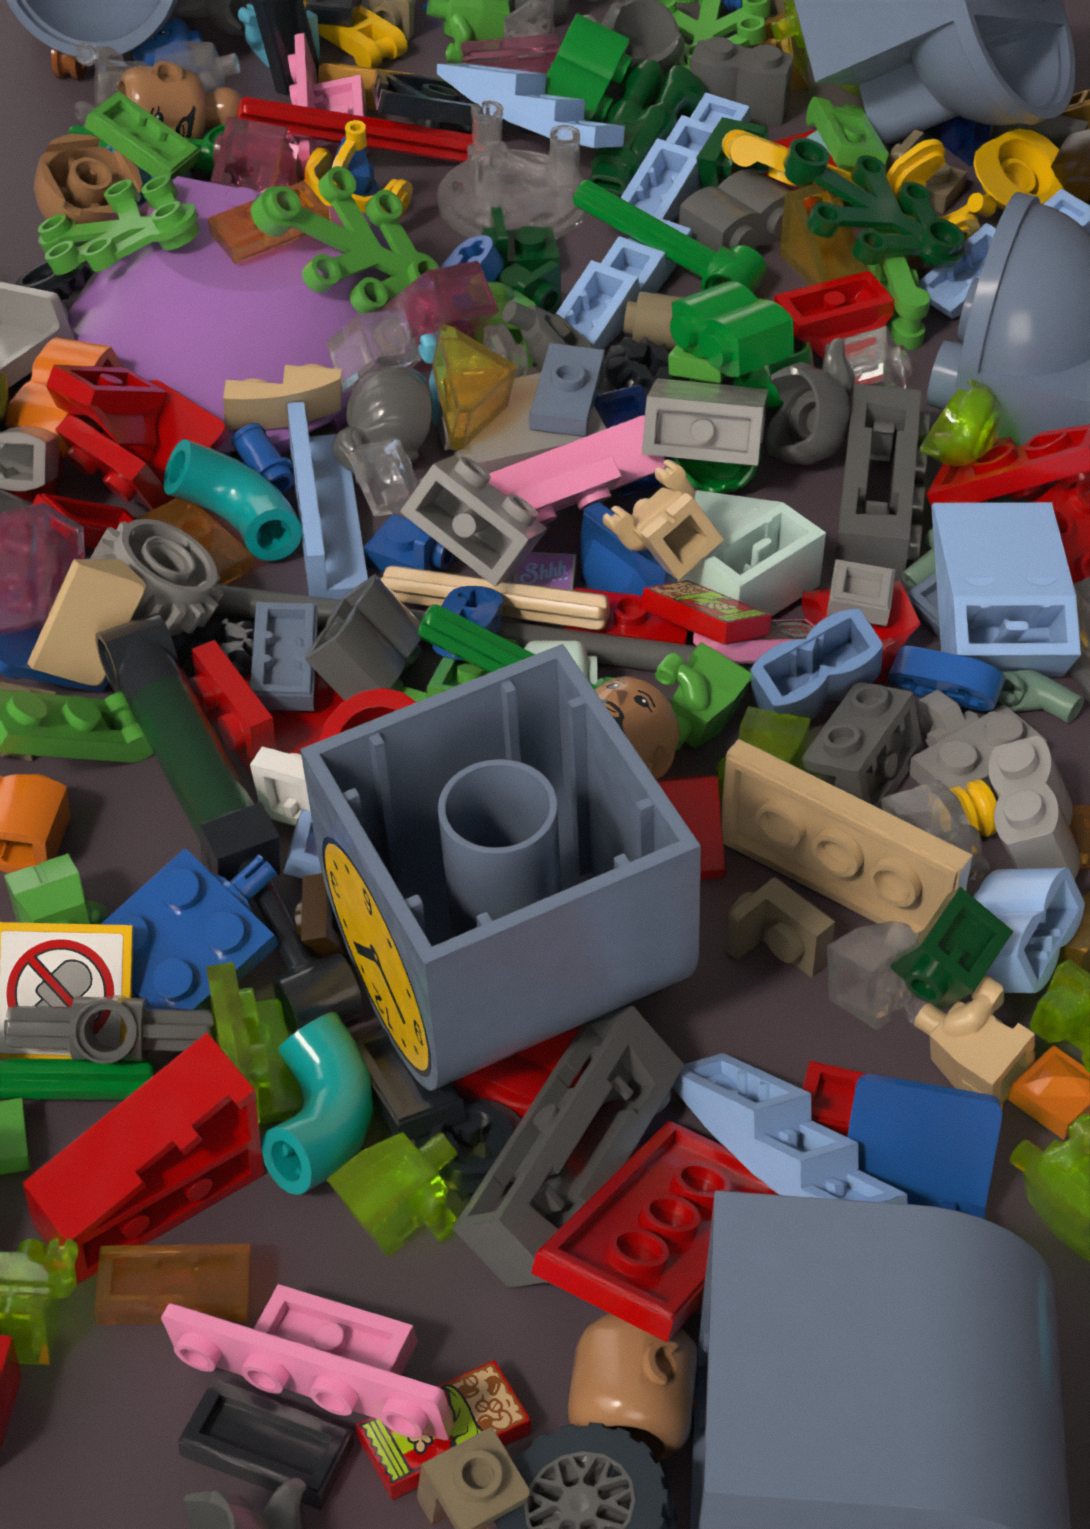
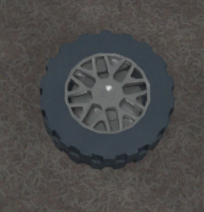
(591, 1482)

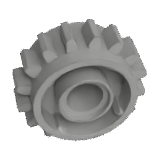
(174, 568)

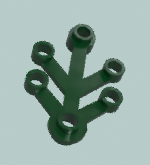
(933, 239)

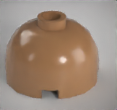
(76, 175)

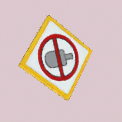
(60, 961)

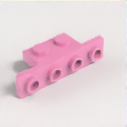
(338, 95)
(579, 470)
(320, 1351)

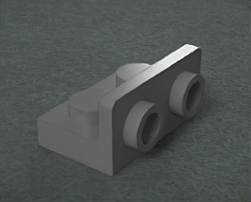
(868, 742)

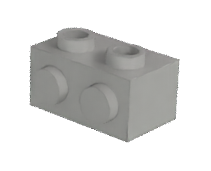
(474, 518)

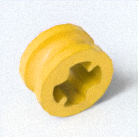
(978, 805)

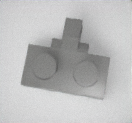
(961, 742)

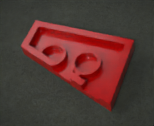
(1016, 469)

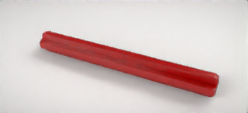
(380, 133)

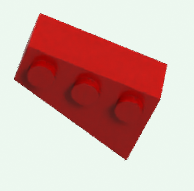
(152, 1159)

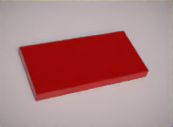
(647, 1232)

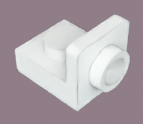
(280, 784)

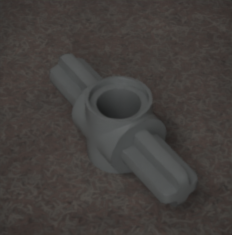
(74, 1028)

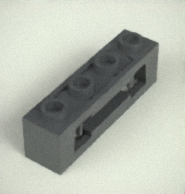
(887, 423)
(561, 1138)

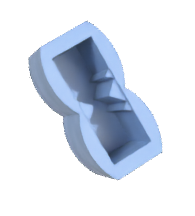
(1044, 914)

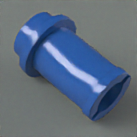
(262, 456)

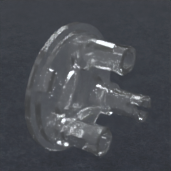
(524, 183)

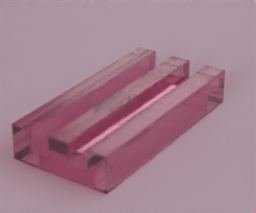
(509, 48)

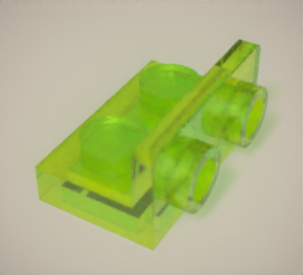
(250, 1038)

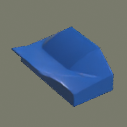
(609, 564)

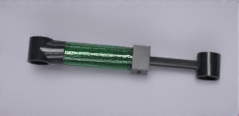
(229, 827)

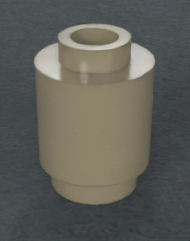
(650, 318)

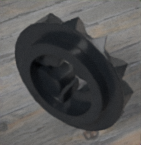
(64, 285)
(629, 360)
(233, 639)
(485, 1122)

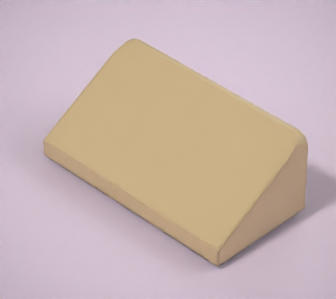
(91, 599)

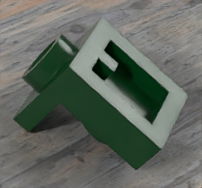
(711, 160)
(526, 246)
(539, 286)
(952, 951)

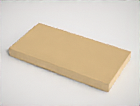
(836, 841)

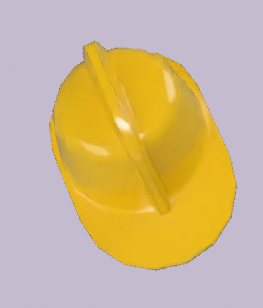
(1017, 163)

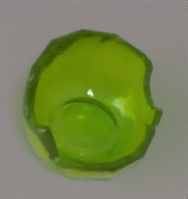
(965, 427)

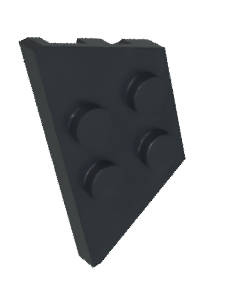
(427, 101)

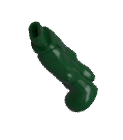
(648, 112)

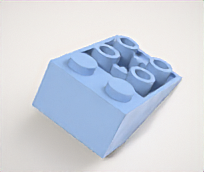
(1005, 586)

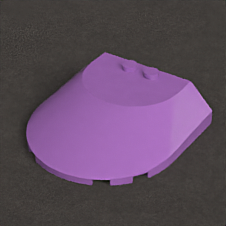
(205, 321)

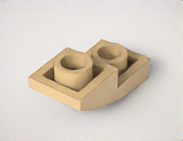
(267, 402)

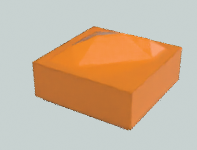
(1053, 1091)

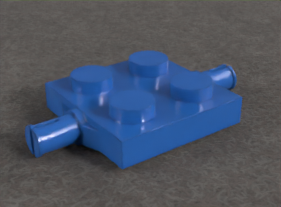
(191, 922)

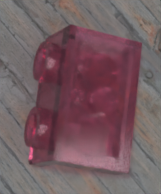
(34, 561)

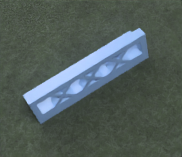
(326, 512)

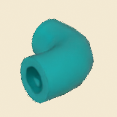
(236, 495)
(334, 1107)

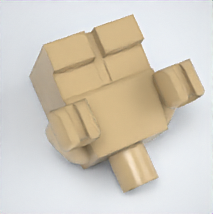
(667, 524)
(975, 1046)

